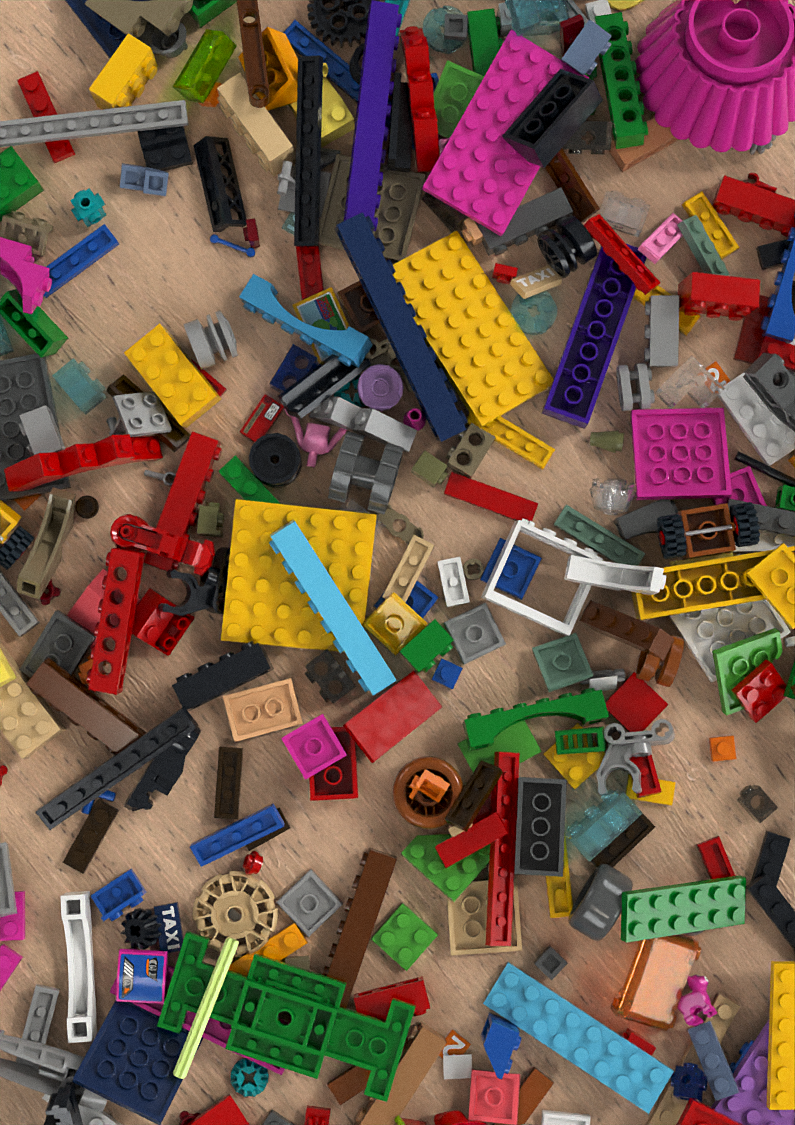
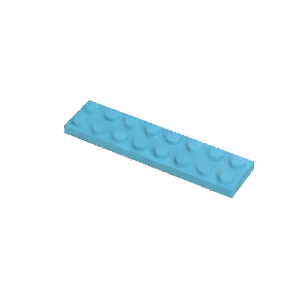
(578, 1037)

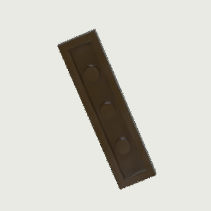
(173, 439)

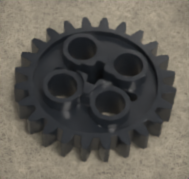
(353, 27)

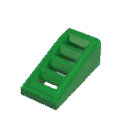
(580, 749)

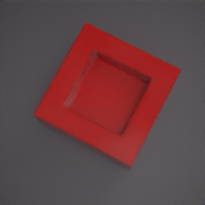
(504, 273)

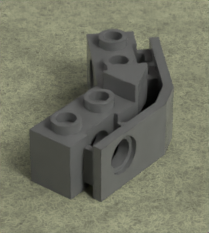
(774, 386)

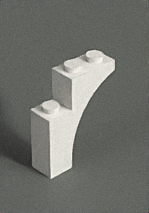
(615, 575)

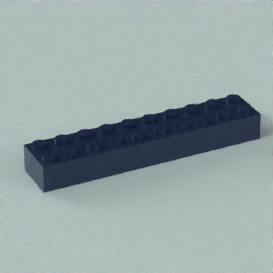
(400, 327)

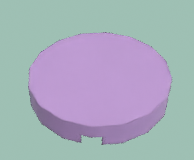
(380, 387)

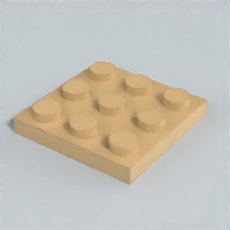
(468, 921)

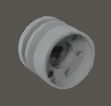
(211, 339)

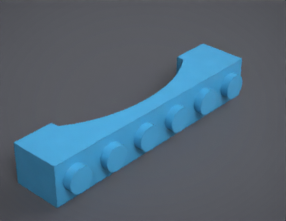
(347, 344)

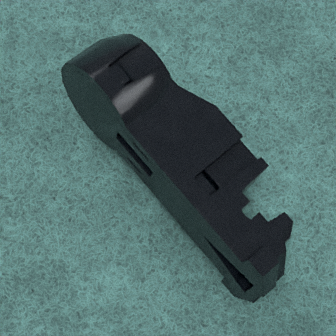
(161, 773)
(63, 1107)

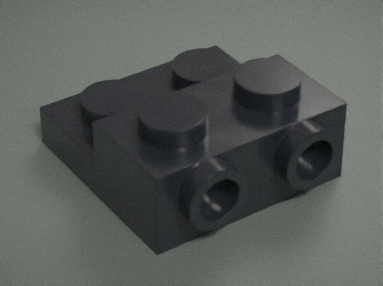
(165, 148)

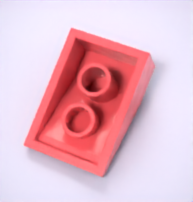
(86, 608)

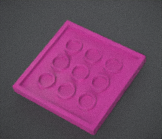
(680, 454)

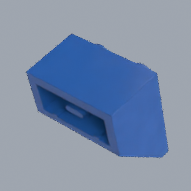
(500, 1040)

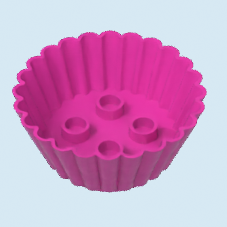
(720, 71)

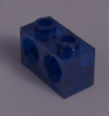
(289, 370)

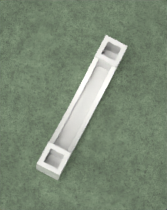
(79, 943)

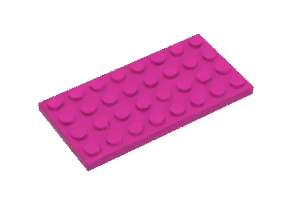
(477, 166)

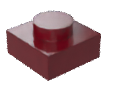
(251, 233)

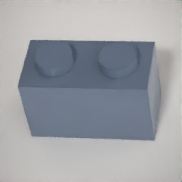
(586, 48)

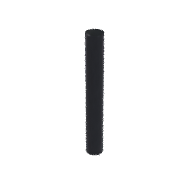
(765, 469)

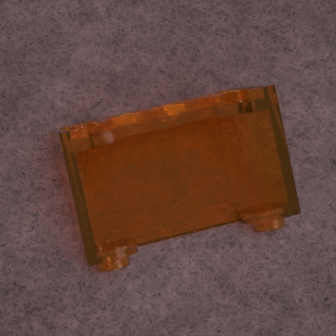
(656, 981)

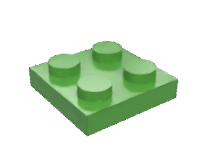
(404, 936)

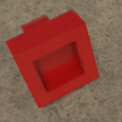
(317, 1115)

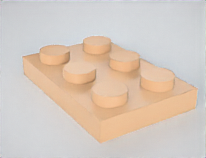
(262, 709)

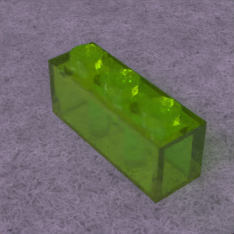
(204, 65)

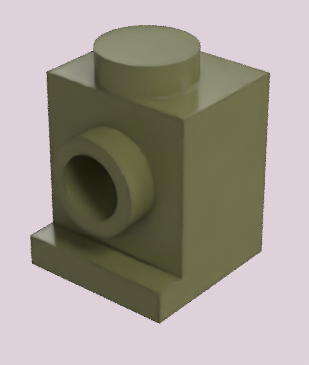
(210, 520)

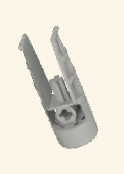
(56, 1069)

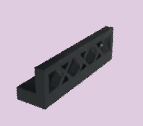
(400, 128)
(215, 182)
(318, 385)

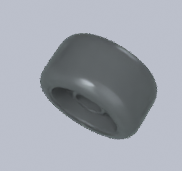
(599, 902)

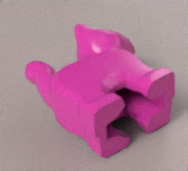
(696, 1001)

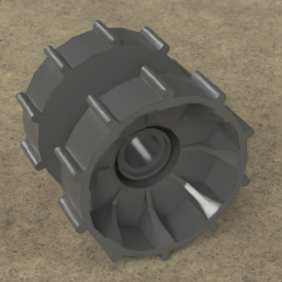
(365, 472)

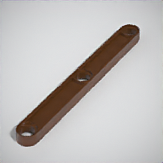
(253, 52)

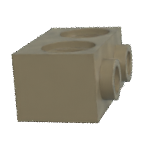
(474, 453)

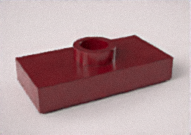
(569, 31)

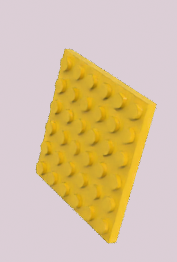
(261, 594)

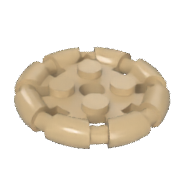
(235, 899)

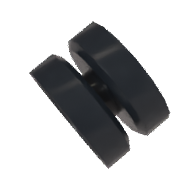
(261, 460)

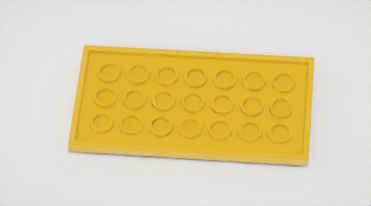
(471, 330)

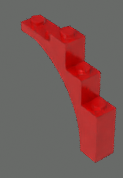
(421, 97)
(81, 458)

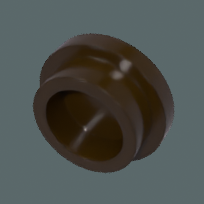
(87, 507)

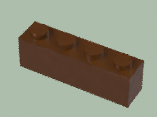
(627, 629)

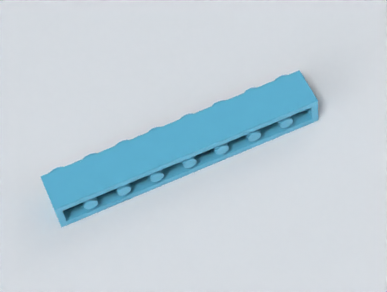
(333, 608)

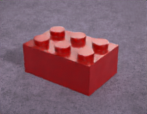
(718, 295)
(339, 778)

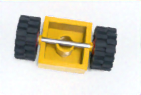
(17, 541)

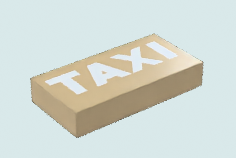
(536, 281)

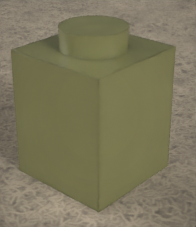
(430, 469)

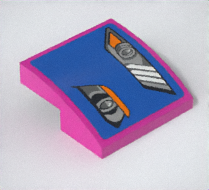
(142, 976)

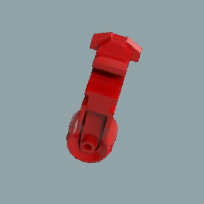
(135, 534)

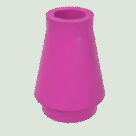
(415, 424)

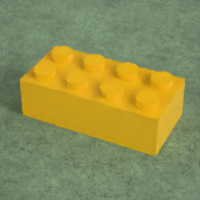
(172, 375)

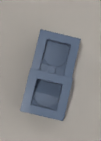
(143, 179)

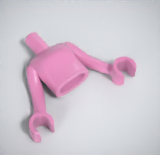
(315, 439)

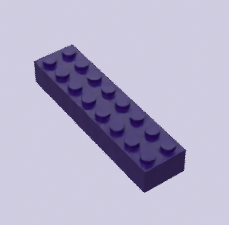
(591, 342)

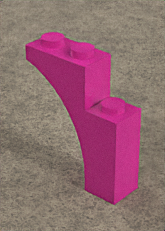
(28, 278)

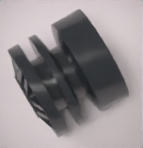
(567, 246)

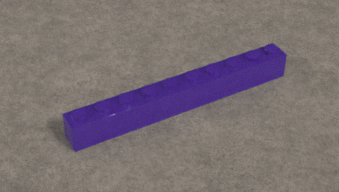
(372, 110)

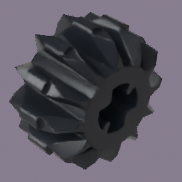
(141, 928)

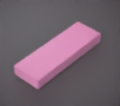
(662, 239)

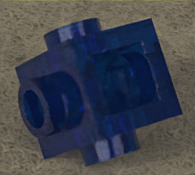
(693, 1089)

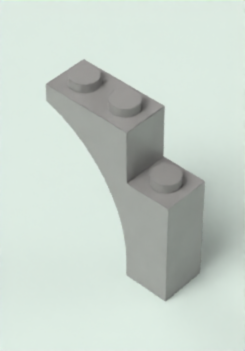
(364, 422)

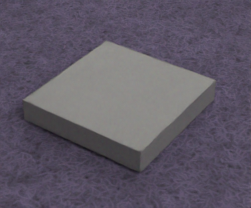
(474, 633)
(309, 902)

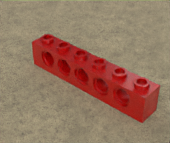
(97, 678)

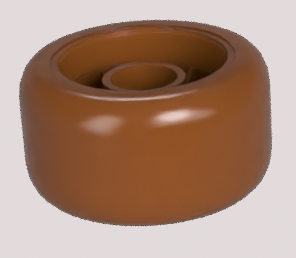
(425, 811)

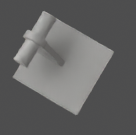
(287, 188)
(139, 415)

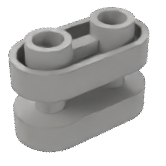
(642, 376)

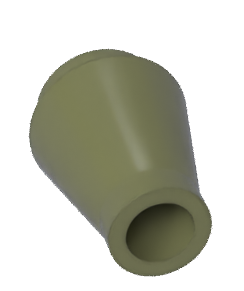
(608, 440)

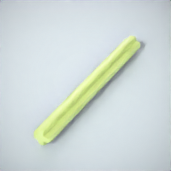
(205, 1008)

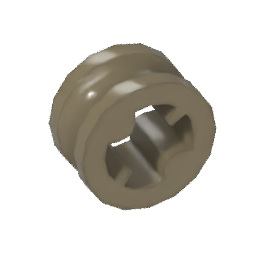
(474, 576)

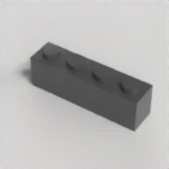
(528, 220)

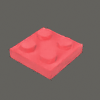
(494, 1098)

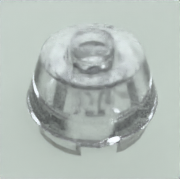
(612, 495)

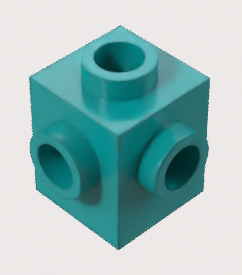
(88, 207)

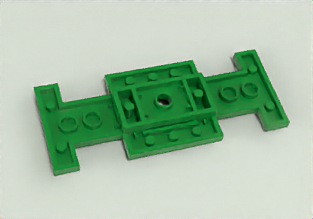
(316, 1026)

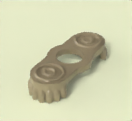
(410, 530)

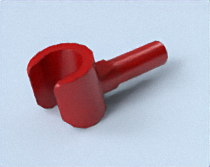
(754, 176)

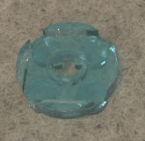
(431, 30)
(539, 323)

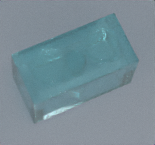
(79, 386)

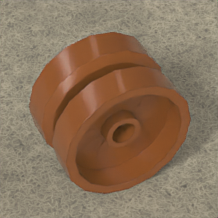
(664, 670)

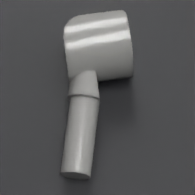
(160, 476)

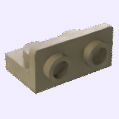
(26, 231)

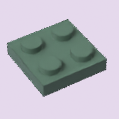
(562, 662)

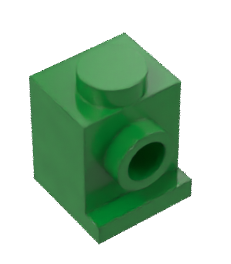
(784, 498)

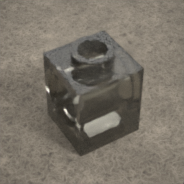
(766, 805)

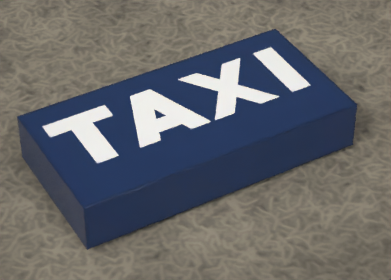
(171, 928)

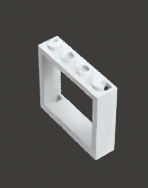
(548, 537)

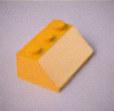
(281, 69)

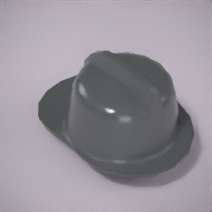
(162, 44)

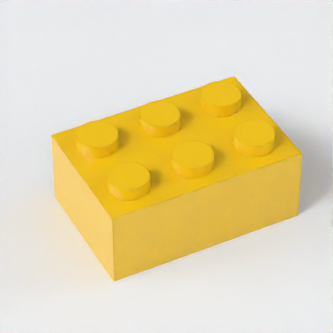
(124, 75)

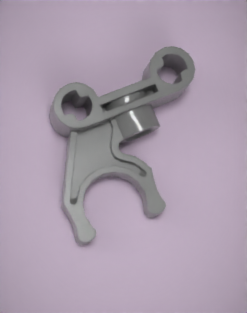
(627, 746)

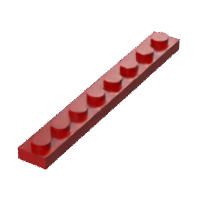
(503, 853)

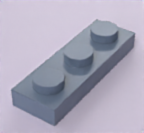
(713, 1061)

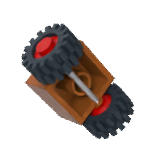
(708, 530)

